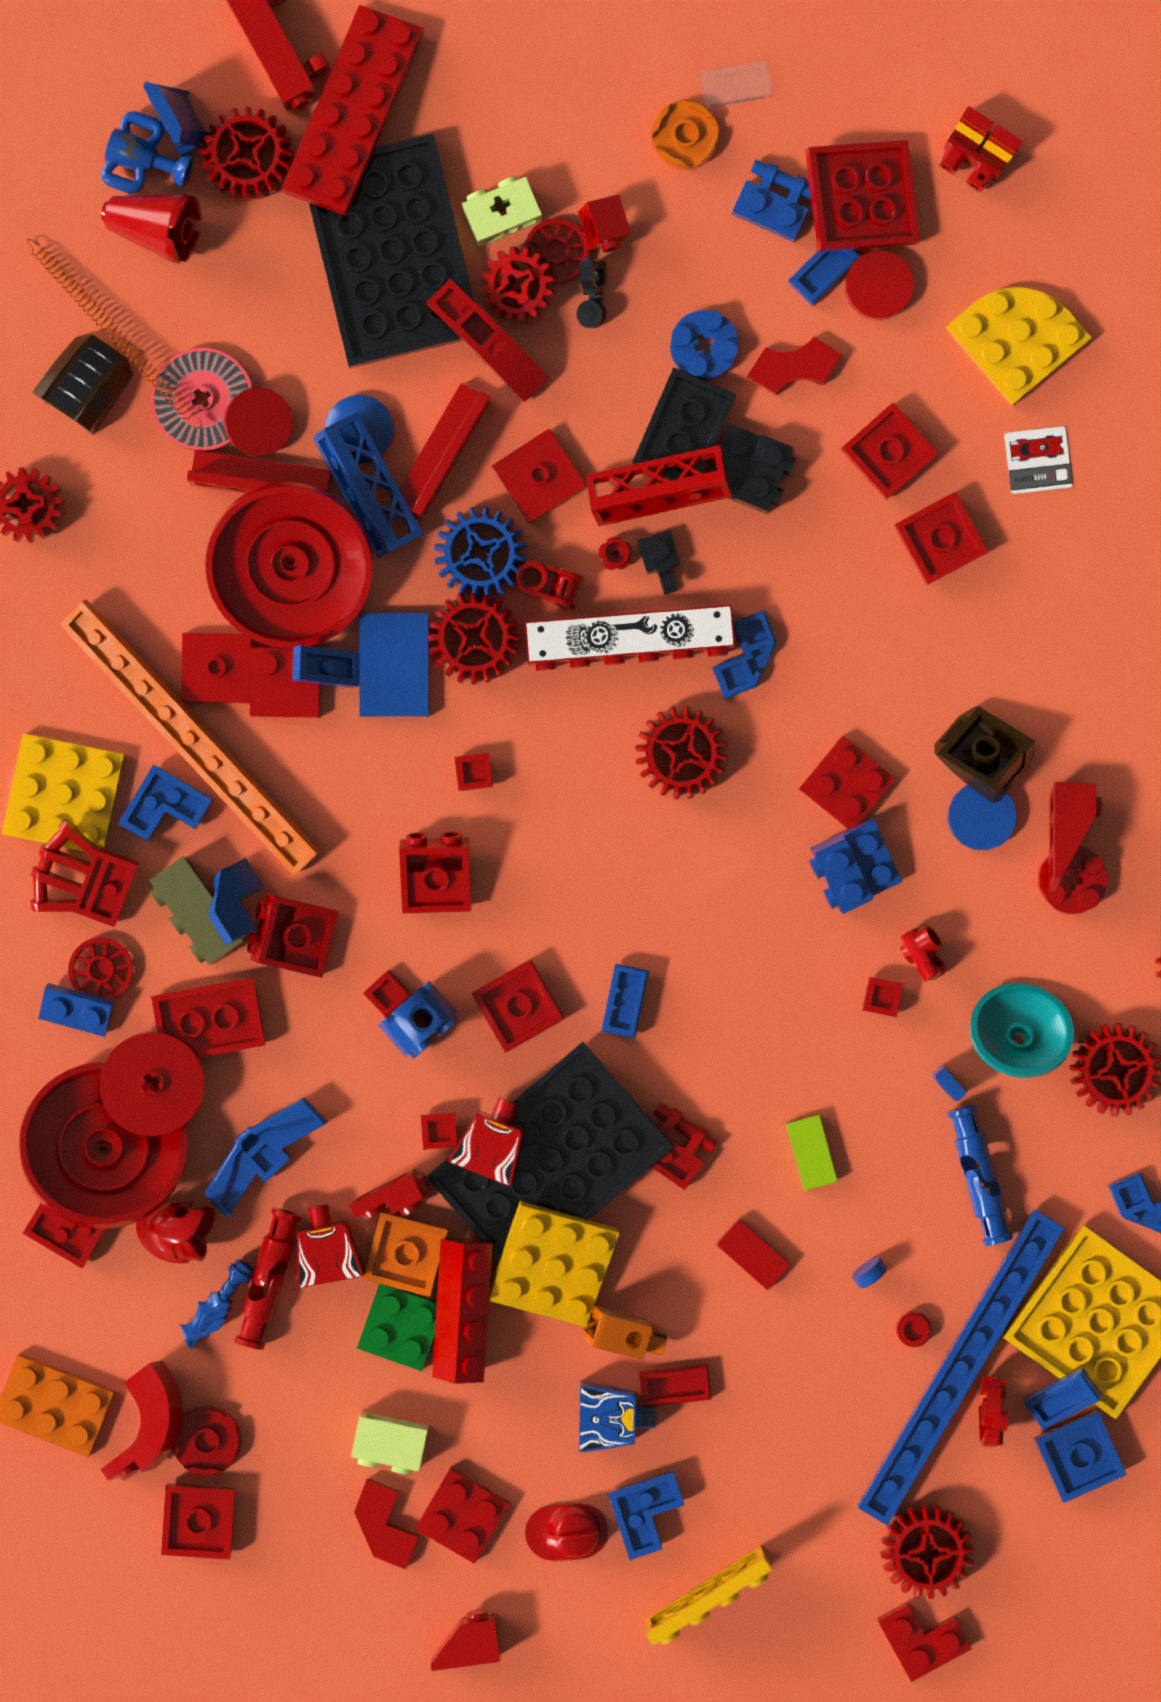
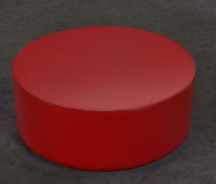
(913, 1329)

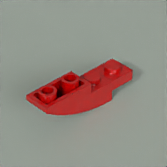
(487, 340)

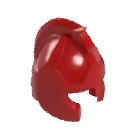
(175, 1233)

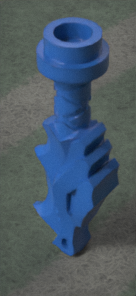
(213, 1312)

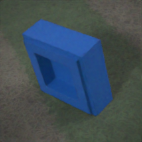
(948, 1083)

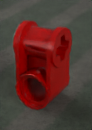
(551, 584)

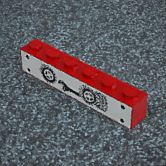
(630, 635)

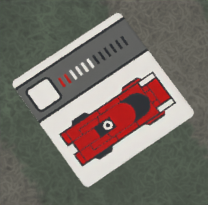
(1038, 460)

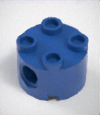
(430, 1004)

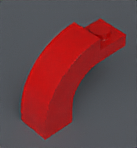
(160, 1423)

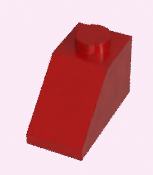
(469, 1643)

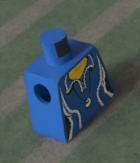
(610, 1417)

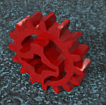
(525, 296)
(43, 503)

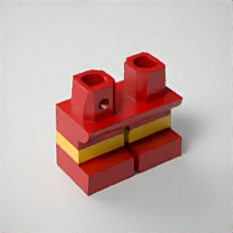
(966, 140)

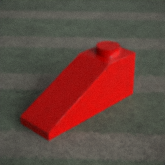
(1070, 820)

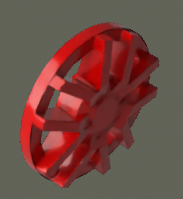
(557, 249)
(101, 968)

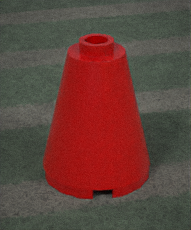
(156, 223)

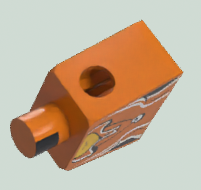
(609, 1329)

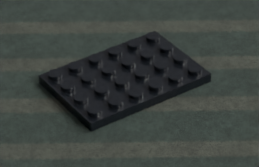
(393, 255)
(575, 1153)

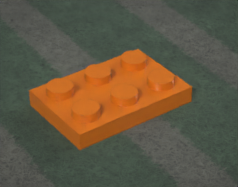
(54, 1405)

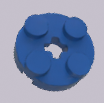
(711, 326)

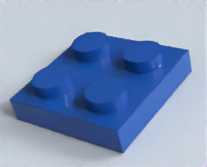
(1080, 1456)

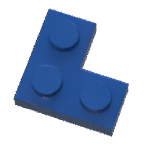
(162, 794)
(637, 1504)

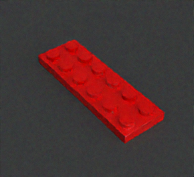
(352, 110)

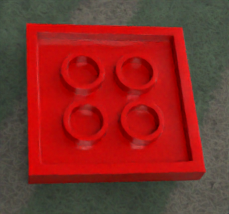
(862, 195)

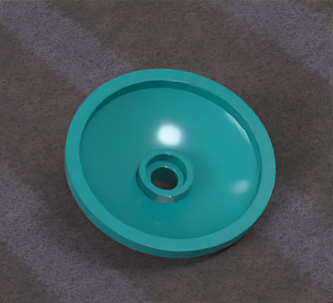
(1023, 1014)

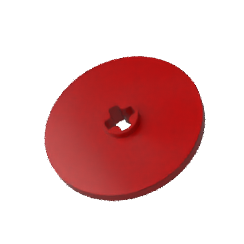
(124, 1079)

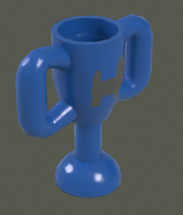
(140, 155)

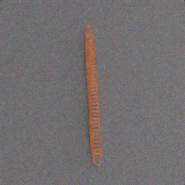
(114, 329)

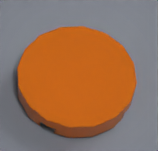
(685, 134)

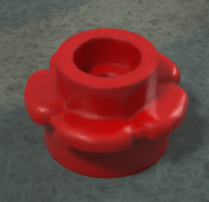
(615, 544)

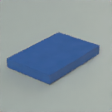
(394, 664)

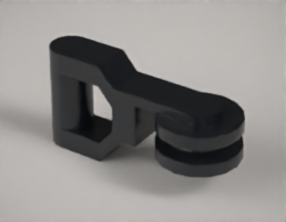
(592, 278)

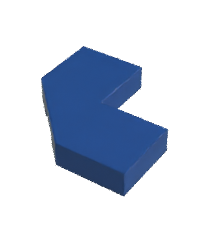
(757, 646)
(226, 910)
(1135, 1202)

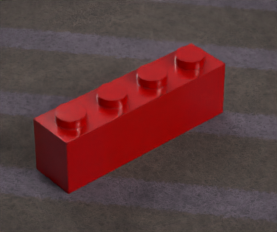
(462, 1310)

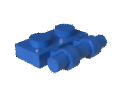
(769, 209)

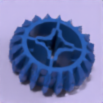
(494, 545)

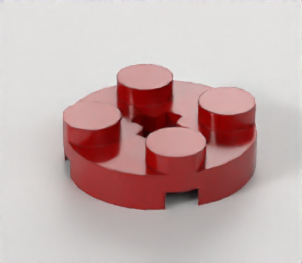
(1086, 894)
(992, 1418)

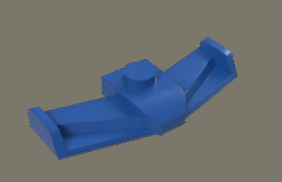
(261, 1152)

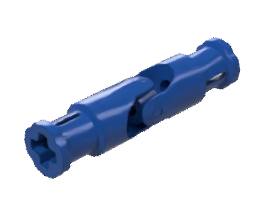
(986, 1200)

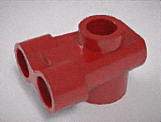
(921, 948)

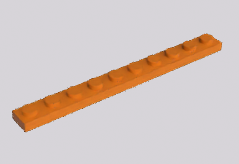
(190, 737)

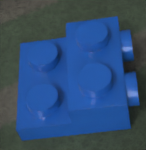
(854, 866)

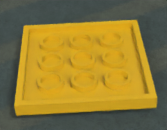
(1096, 1315)

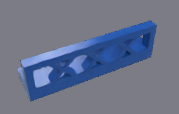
(355, 487)

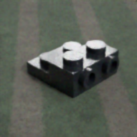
(755, 467)

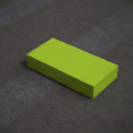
(811, 1152)

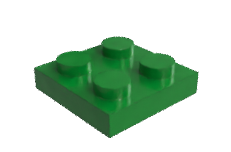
(399, 1327)

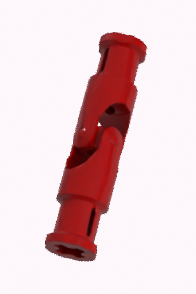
(269, 1272)

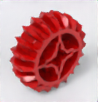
(235, 162)
(450, 620)
(693, 726)
(1119, 1084)
(912, 1550)

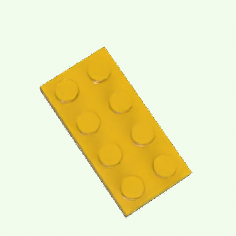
(716, 1590)

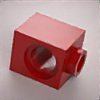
(604, 223)

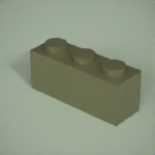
(190, 901)

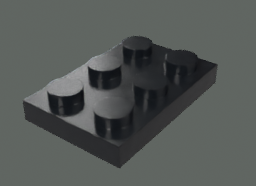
(684, 420)

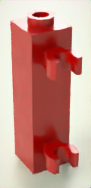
(276, 54)

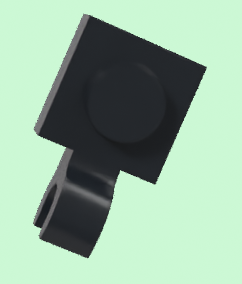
(660, 556)

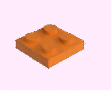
(405, 1254)

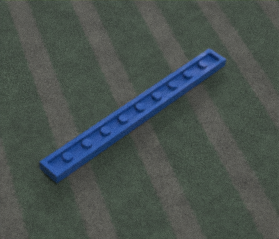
(960, 1367)

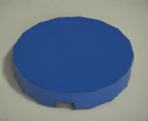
(980, 822)

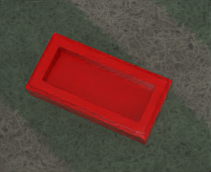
(753, 1254)
(675, 1385)

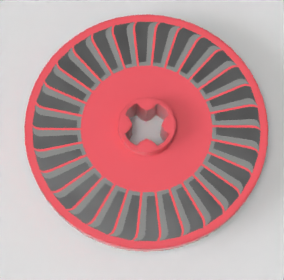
(190, 373)

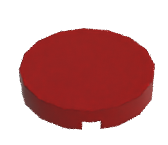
(879, 285)
(258, 421)
(207, 1441)

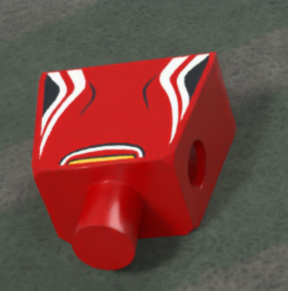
(491, 1144)
(326, 1251)

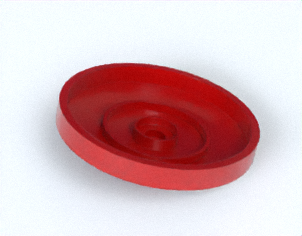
(289, 565)
(90, 1165)

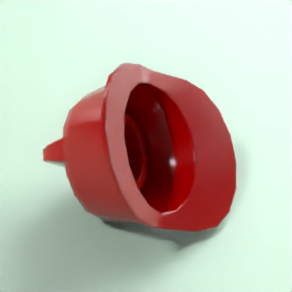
(566, 1532)

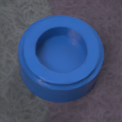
(869, 1272)

